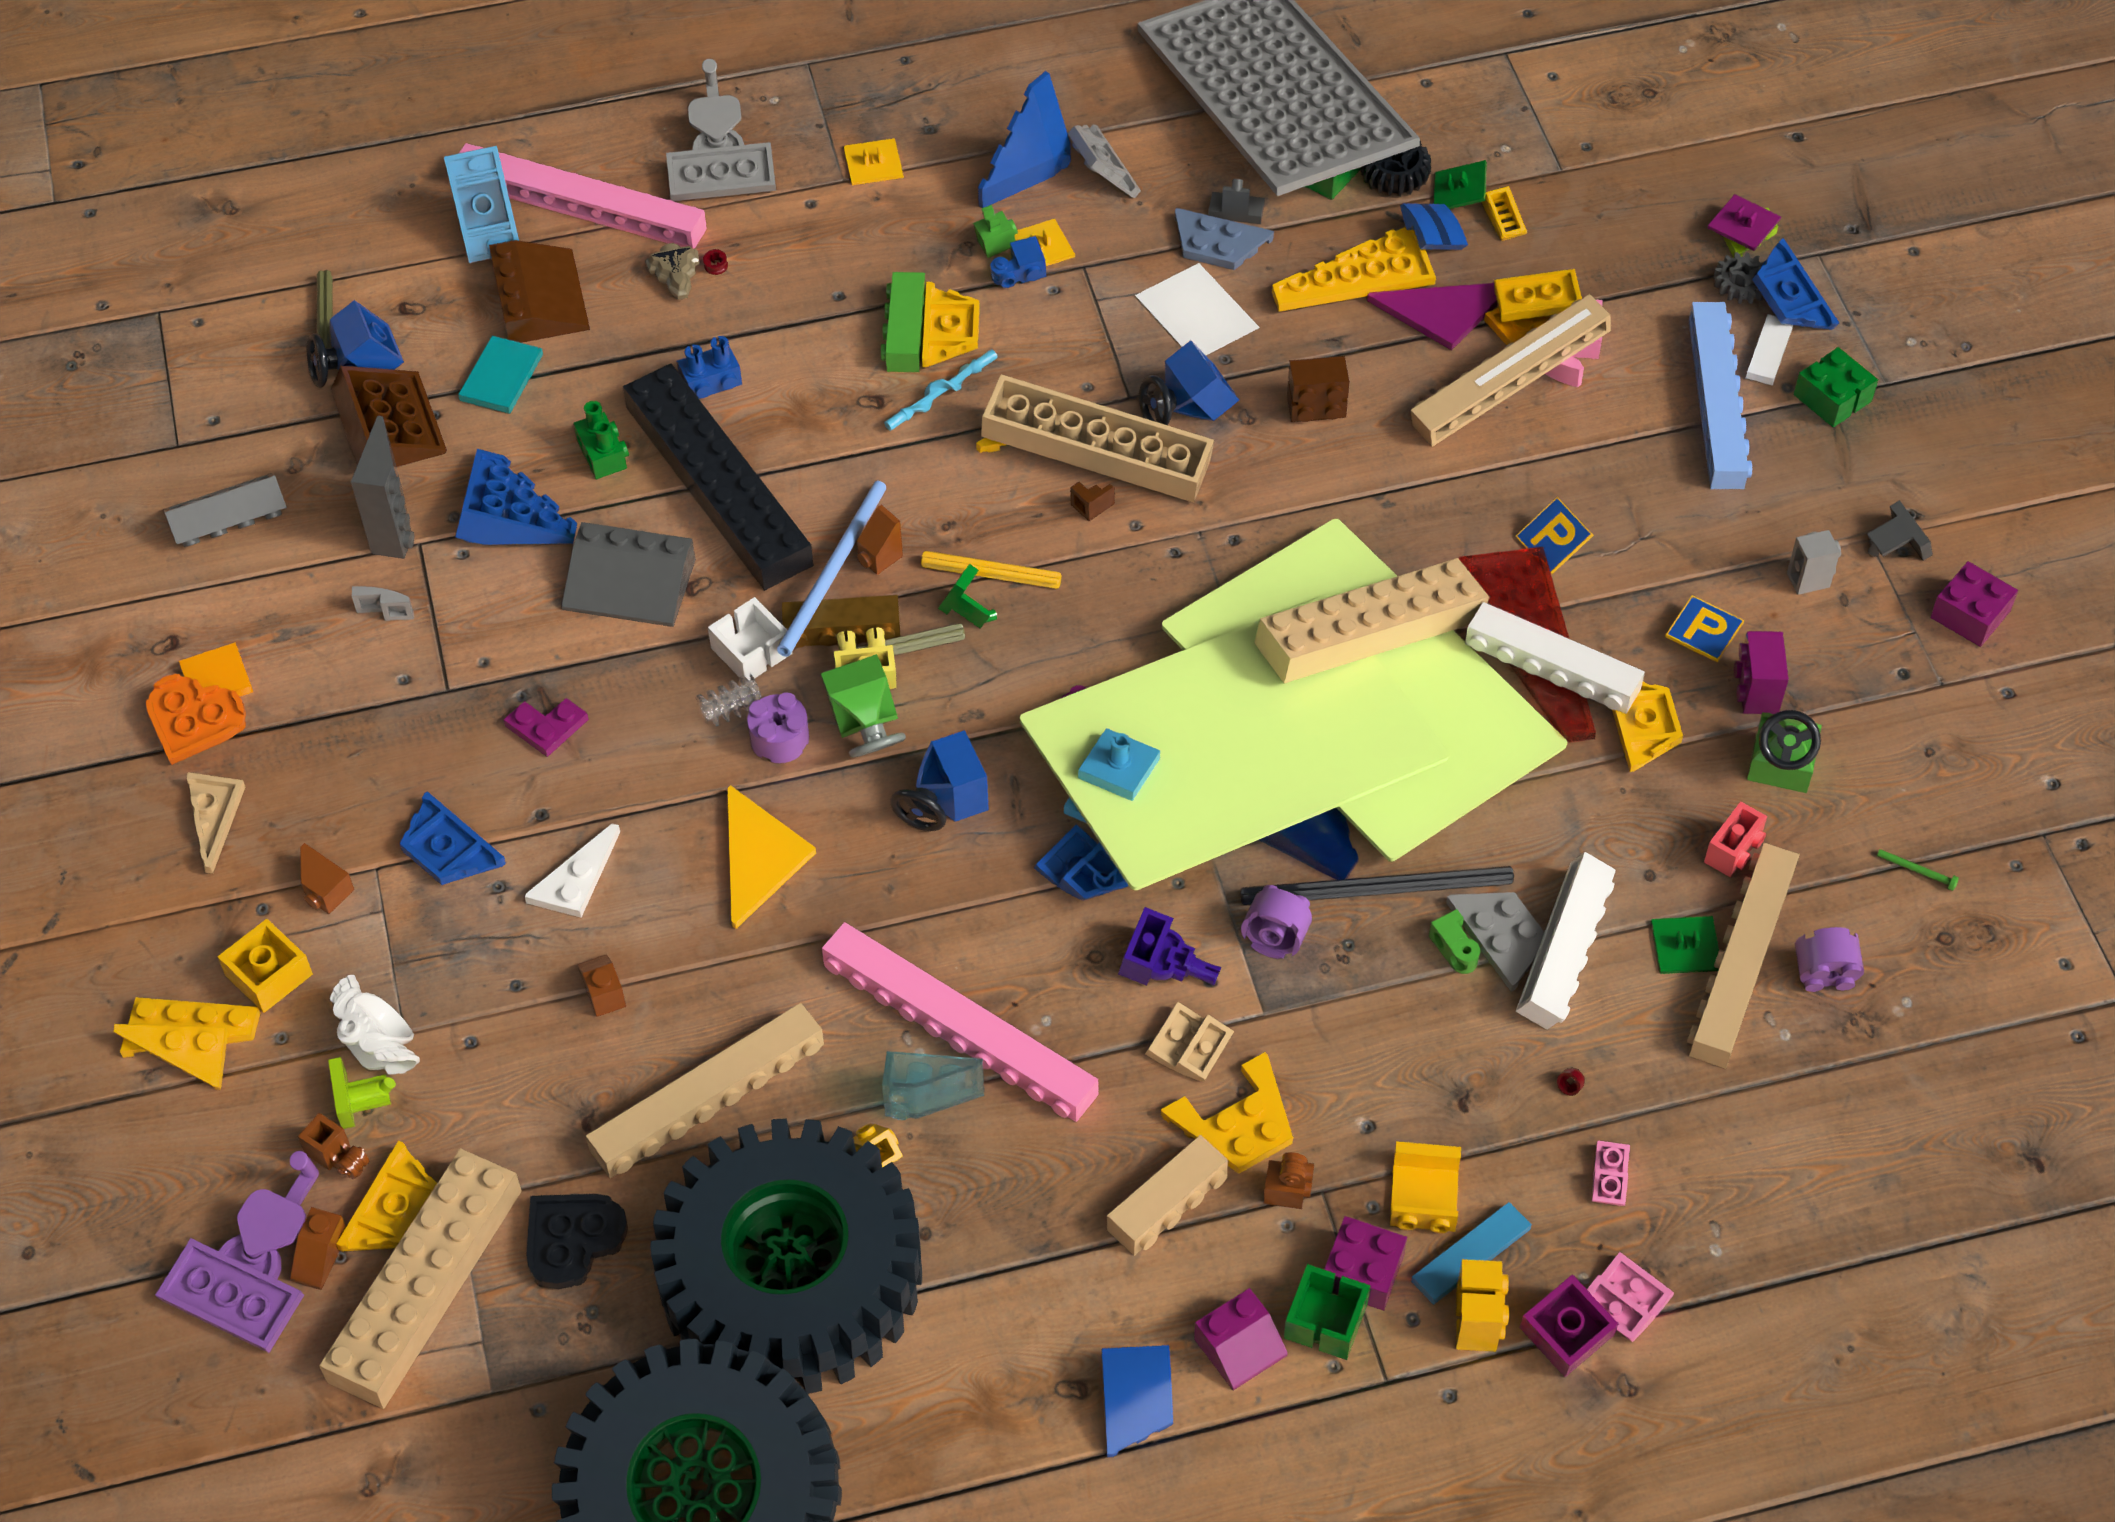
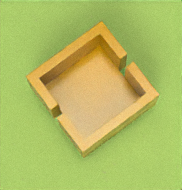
(1481, 1305)

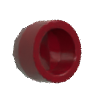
(1573, 1088)

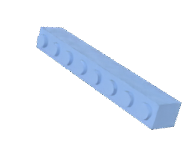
(1719, 396)

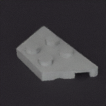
(1102, 158)
(1502, 930)

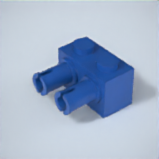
(710, 370)

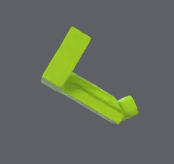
(357, 1095)

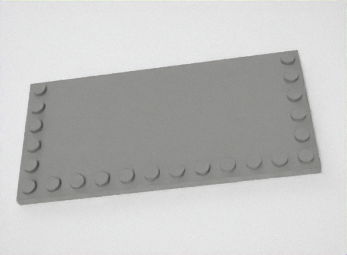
(1278, 89)

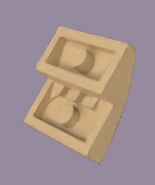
(1189, 1042)

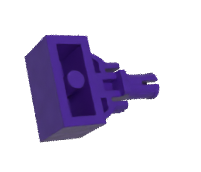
(1162, 954)

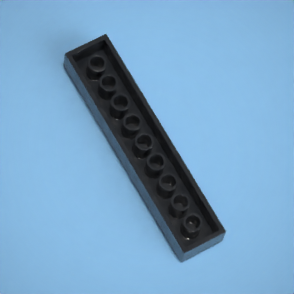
(718, 477)

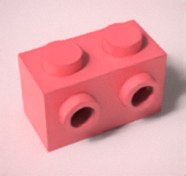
(1735, 840)

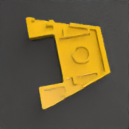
(1248, 1128)

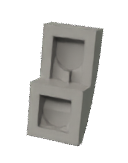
(373, 599)

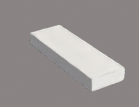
(1769, 351)

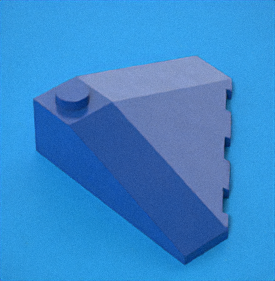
(1033, 149)
(506, 509)

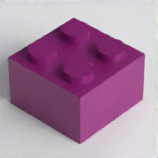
(1974, 603)
(1761, 672)
(1367, 1256)
(1568, 1325)

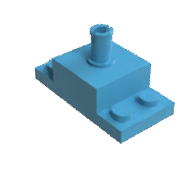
(481, 201)
(1117, 766)

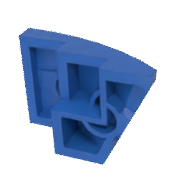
(1080, 866)
(1136, 1394)

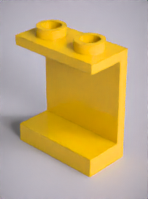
(1425, 1187)

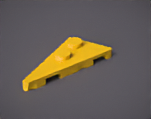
(190, 1048)

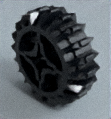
(1399, 172)

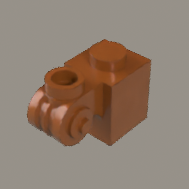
(329, 1147)
(1288, 1181)

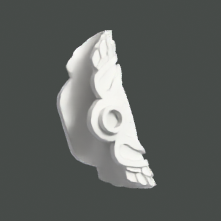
(372, 1029)

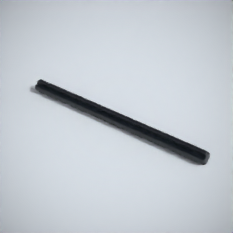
(1391, 884)

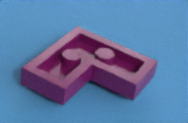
(547, 731)

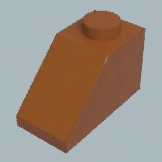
(880, 541)
(323, 881)
(602, 985)
(316, 1248)

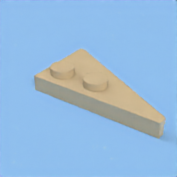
(214, 809)

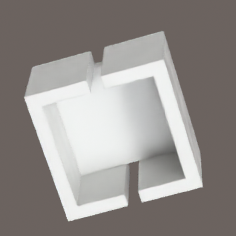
(753, 644)

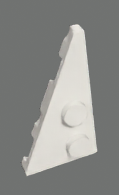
(574, 881)

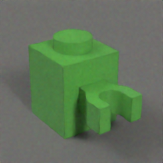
(994, 232)

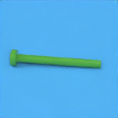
(1952, 882)

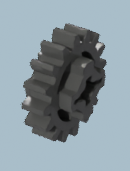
(1735, 277)

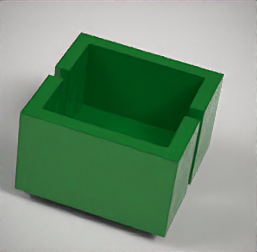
(1835, 387)
(1324, 1317)

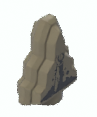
(674, 267)

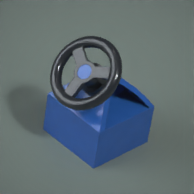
(356, 341)
(1190, 388)
(947, 785)

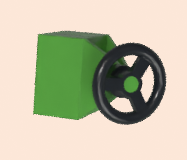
(1785, 750)

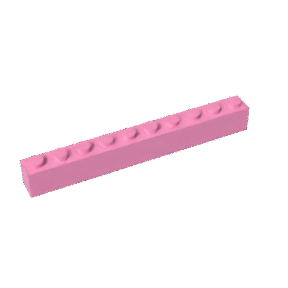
(601, 201)
(960, 1022)

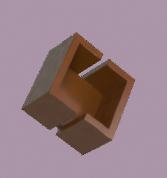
(1318, 389)

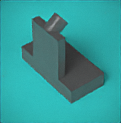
(1237, 204)
(1898, 533)

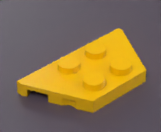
(949, 325)
(1649, 726)
(389, 1204)

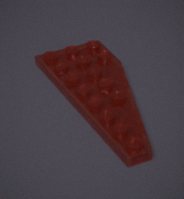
(1524, 587)

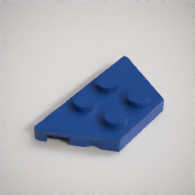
(1791, 291)
(446, 844)

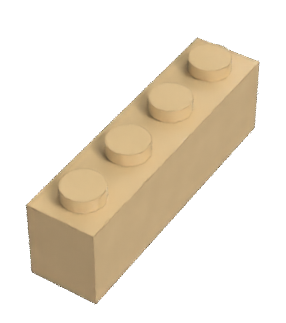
(1167, 1195)

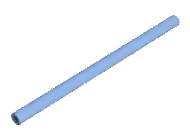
(831, 569)

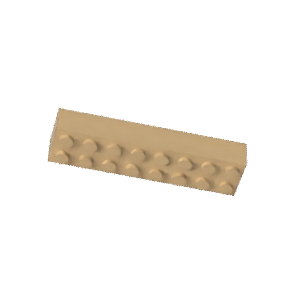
(1097, 438)
(1369, 620)
(421, 1279)

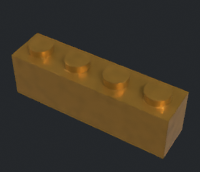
(846, 615)

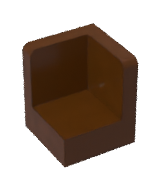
(1091, 501)

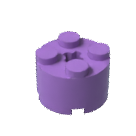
(778, 727)
(1277, 922)
(1829, 959)

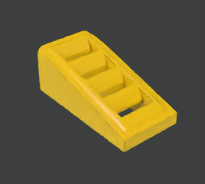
(1504, 195)

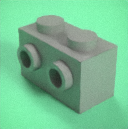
(1813, 561)

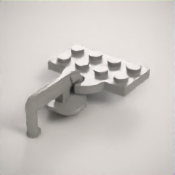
(719, 158)

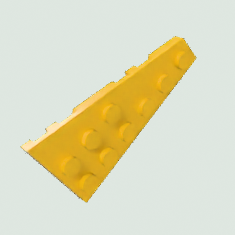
(1372, 266)

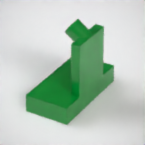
(964, 604)

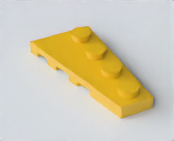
(237, 1019)

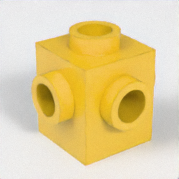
(882, 1138)

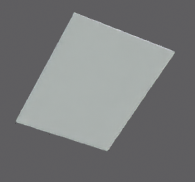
(1197, 310)

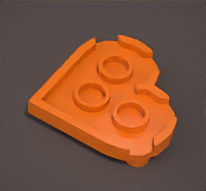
(193, 716)

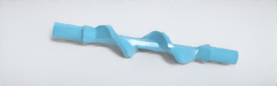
(938, 387)

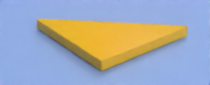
(761, 855)

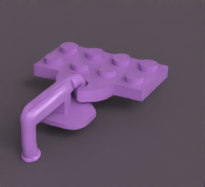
(241, 1291)

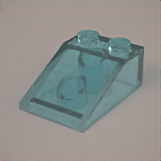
(928, 1083)

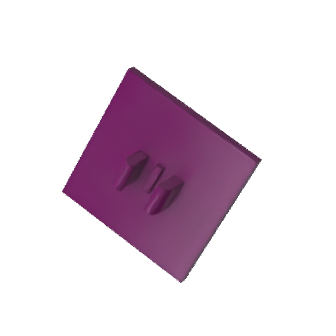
(1744, 222)

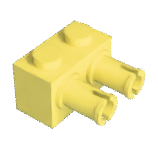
(849, 654)

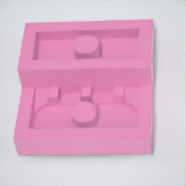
(1630, 1295)

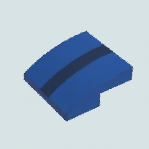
(1434, 226)

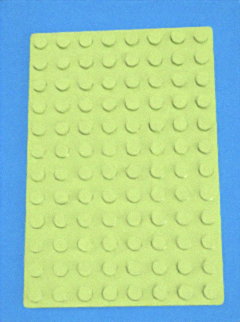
(1466, 703)
(1234, 750)

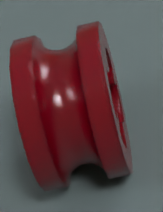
(711, 256)

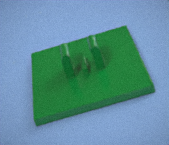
(1461, 185)
(1685, 944)

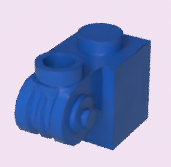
(1025, 265)

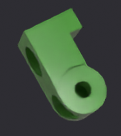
(1453, 942)

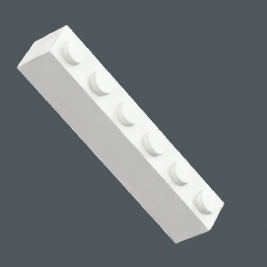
(1554, 658)
(1566, 941)

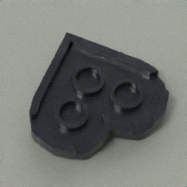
(569, 1234)

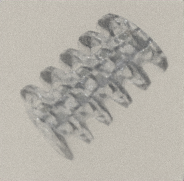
(728, 700)

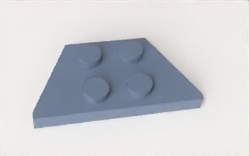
(1218, 239)

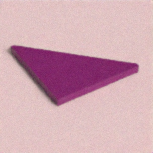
(1439, 312)

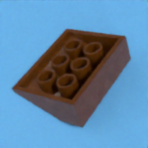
(538, 290)
(399, 399)

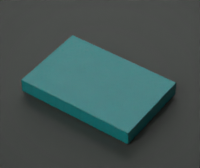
(500, 374)

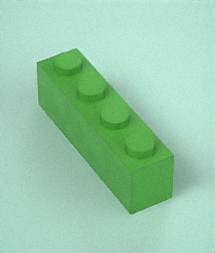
(905, 322)

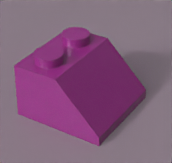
(1240, 1339)

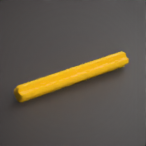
(992, 569)

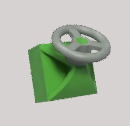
(862, 704)

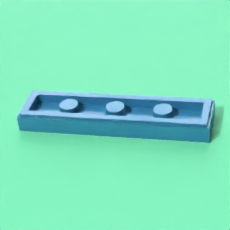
(1481, 1243)

